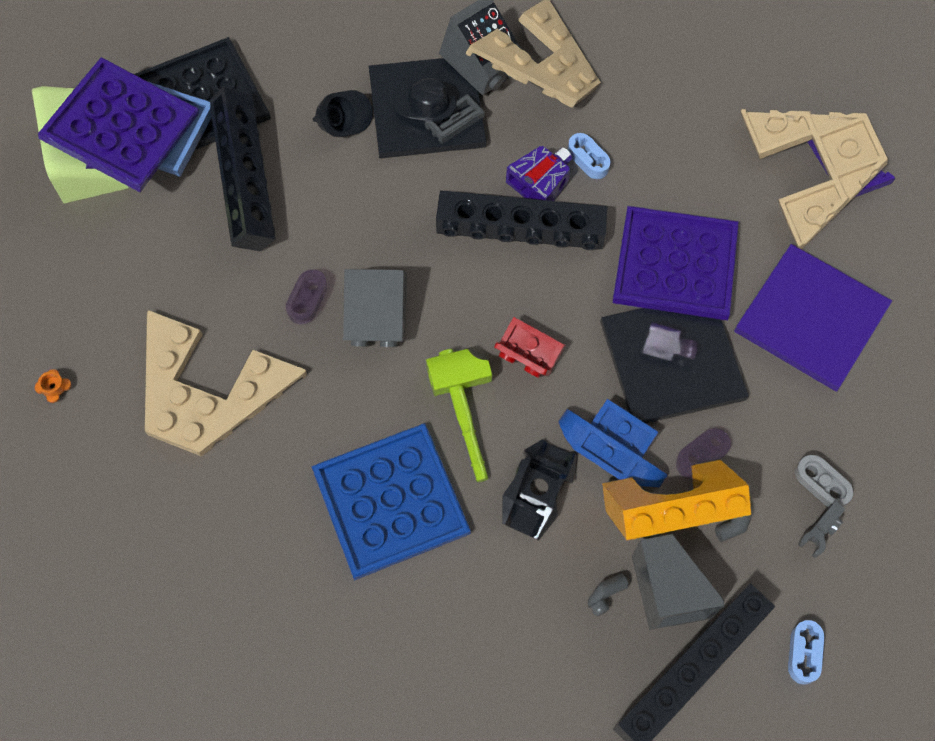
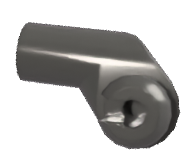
(733, 528)

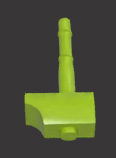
(451, 374)

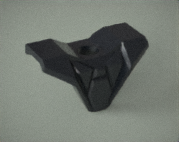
(531, 512)

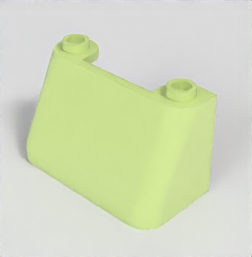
(65, 172)

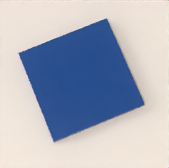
(390, 501)

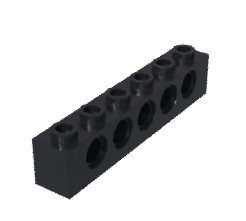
(242, 170)
(512, 209)
(695, 667)

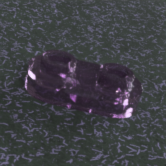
(304, 298)
(703, 450)

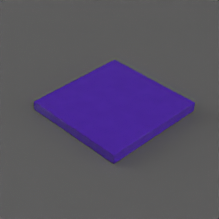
(119, 124)
(676, 263)
(813, 317)

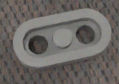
(825, 479)

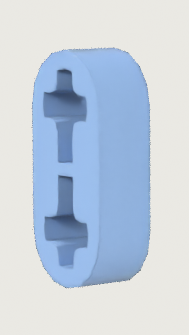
(586, 157)
(798, 652)

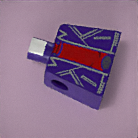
(540, 174)

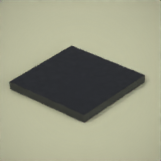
(204, 74)
(408, 136)
(666, 388)

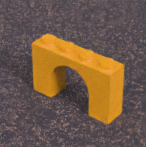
(716, 497)

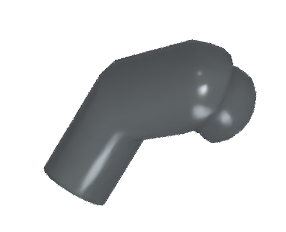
(603, 591)

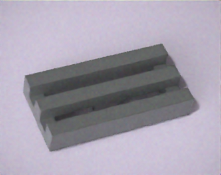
(458, 121)

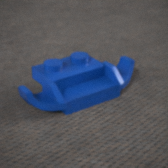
(614, 443)

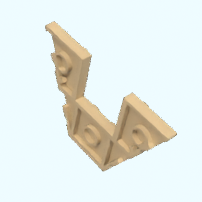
(562, 75)
(846, 149)
(194, 417)

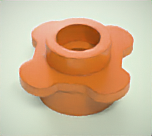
(49, 378)

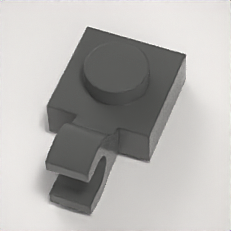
(827, 523)

